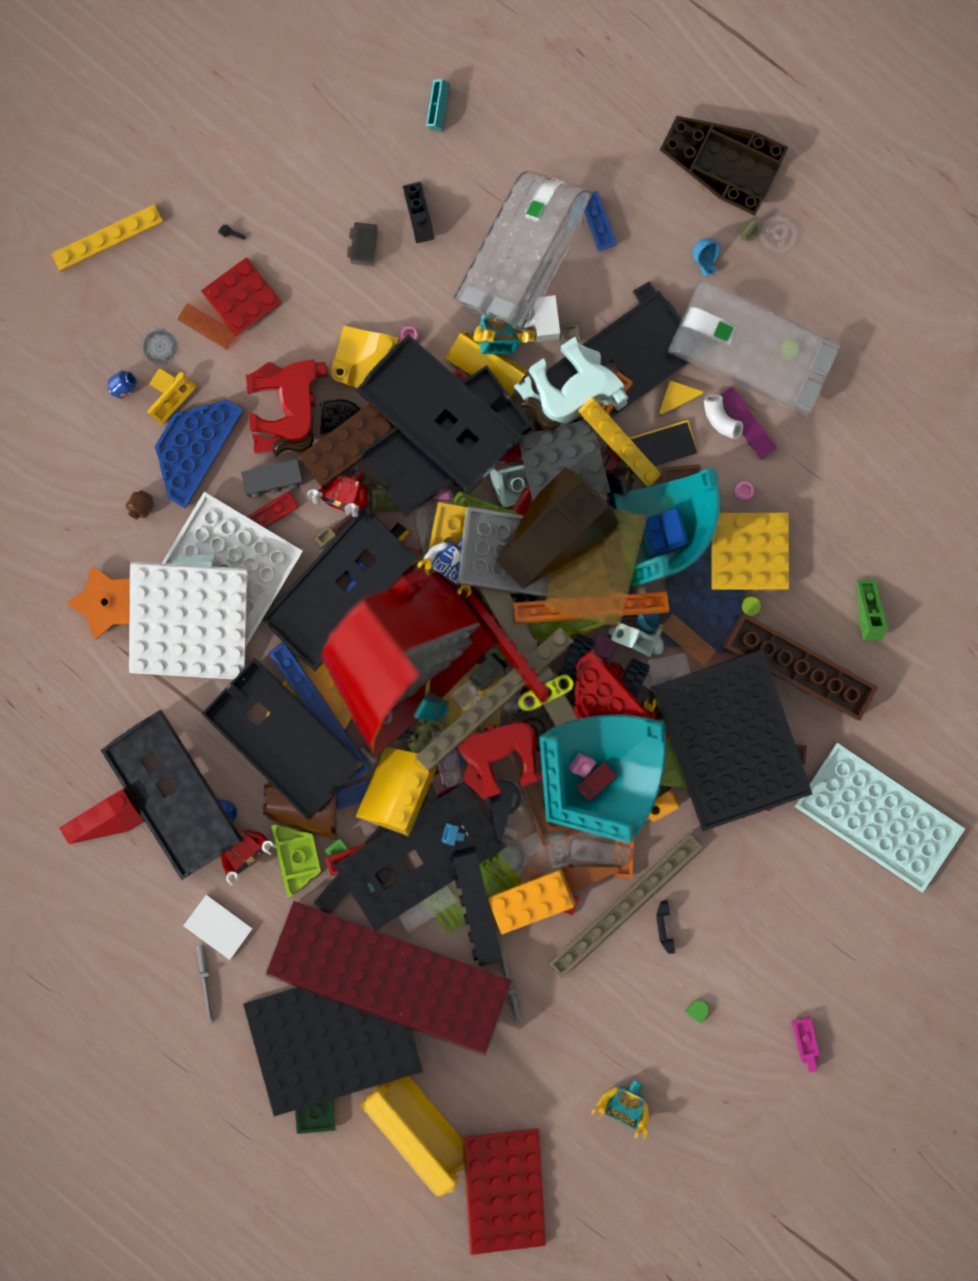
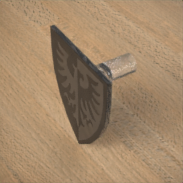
(335, 413)

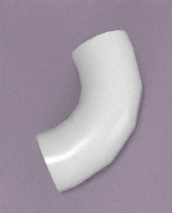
(719, 419)

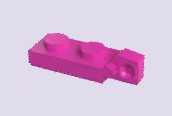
(806, 1042)

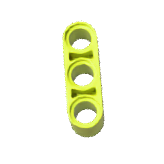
(553, 687)

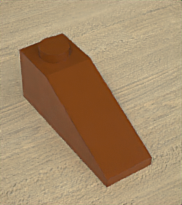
(583, 875)

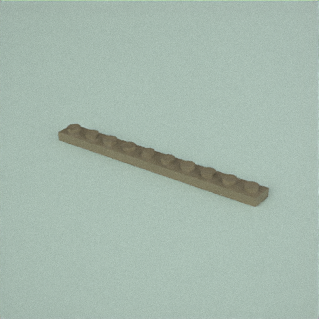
(491, 701)
(625, 905)

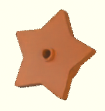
(90, 602)

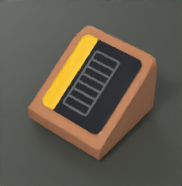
(400, 530)

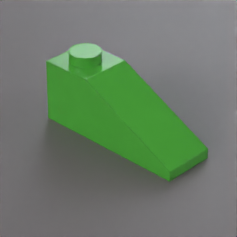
(871, 612)

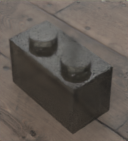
(363, 244)

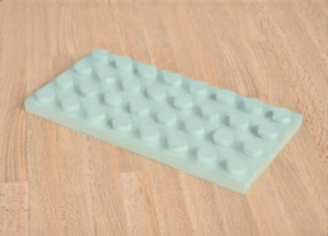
(880, 817)

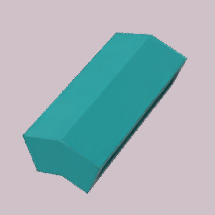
(438, 105)

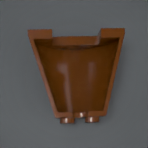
(282, 811)

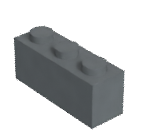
(272, 478)

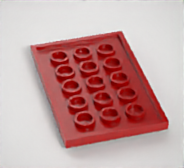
(504, 1191)

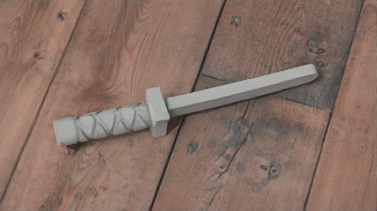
(204, 974)
(512, 992)

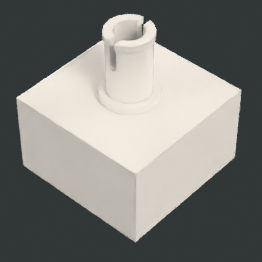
(545, 319)

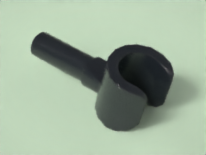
(225, 230)

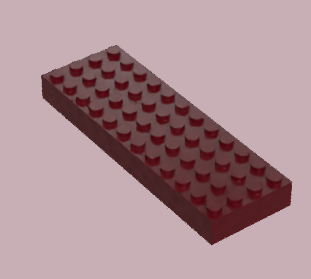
(389, 978)

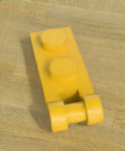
(171, 398)

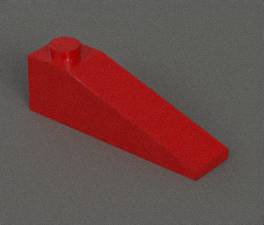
(107, 818)

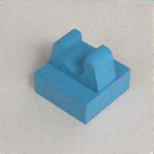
(451, 834)

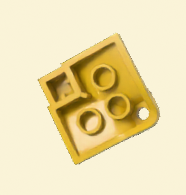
(359, 354)

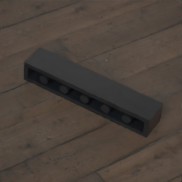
(477, 907)

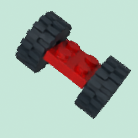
(632, 678)

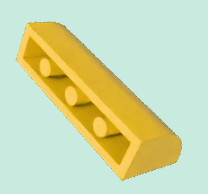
(468, 356)

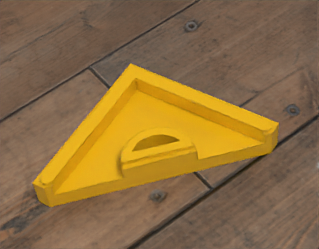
(677, 395)

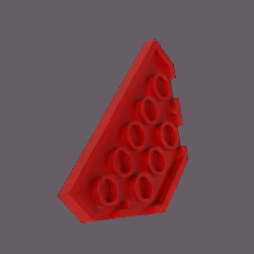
(601, 692)

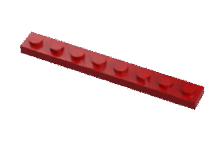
(507, 647)

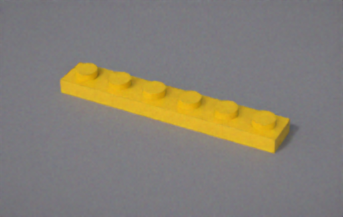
(107, 238)
(619, 442)

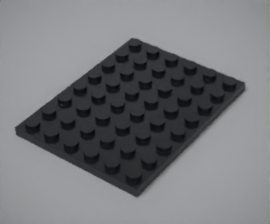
(732, 740)
(324, 1049)

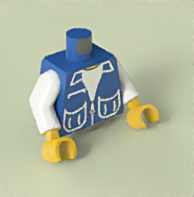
(446, 561)

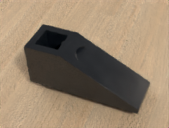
(418, 212)

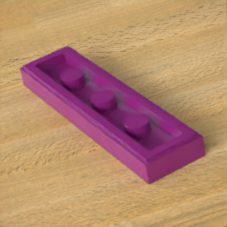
(752, 429)

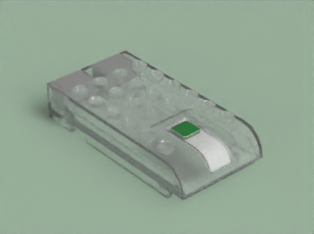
(523, 249)
(754, 348)

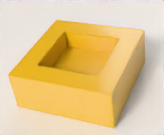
(161, 380)

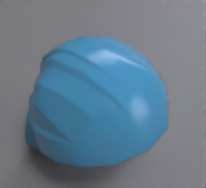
(705, 254)
(648, 622)

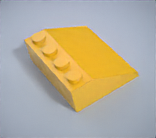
(396, 791)

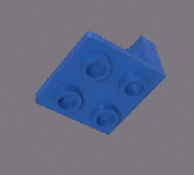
(664, 532)

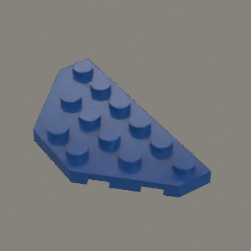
(191, 446)

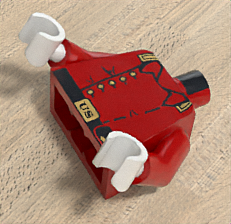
(343, 494)
(244, 853)

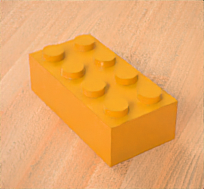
(531, 901)

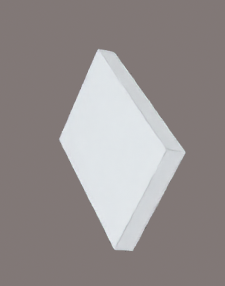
(218, 927)

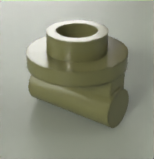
(748, 230)

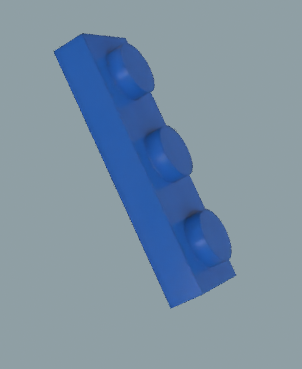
(599, 223)

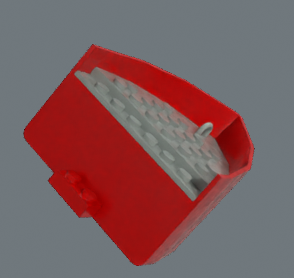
(396, 646)

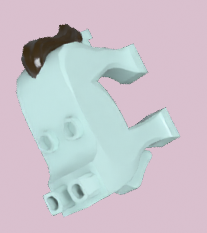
(561, 407)

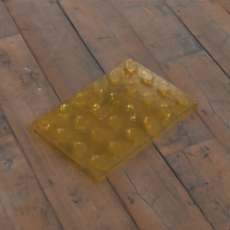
(600, 580)

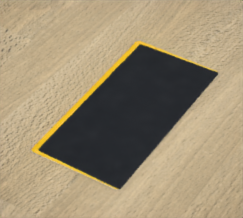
(666, 443)

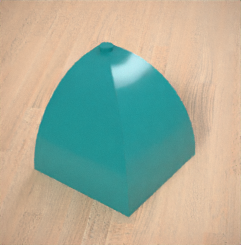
(700, 509)
(630, 747)

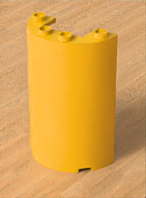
(418, 1132)

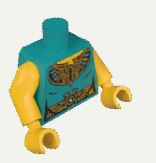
(499, 338)
(626, 1107)

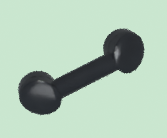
(663, 910)

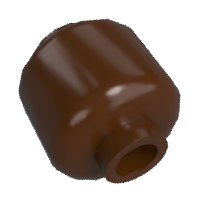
(139, 504)

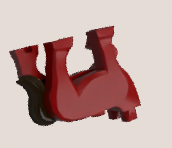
(295, 386)
(497, 743)

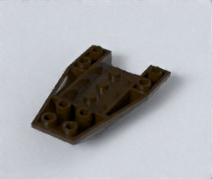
(726, 160)
(556, 529)

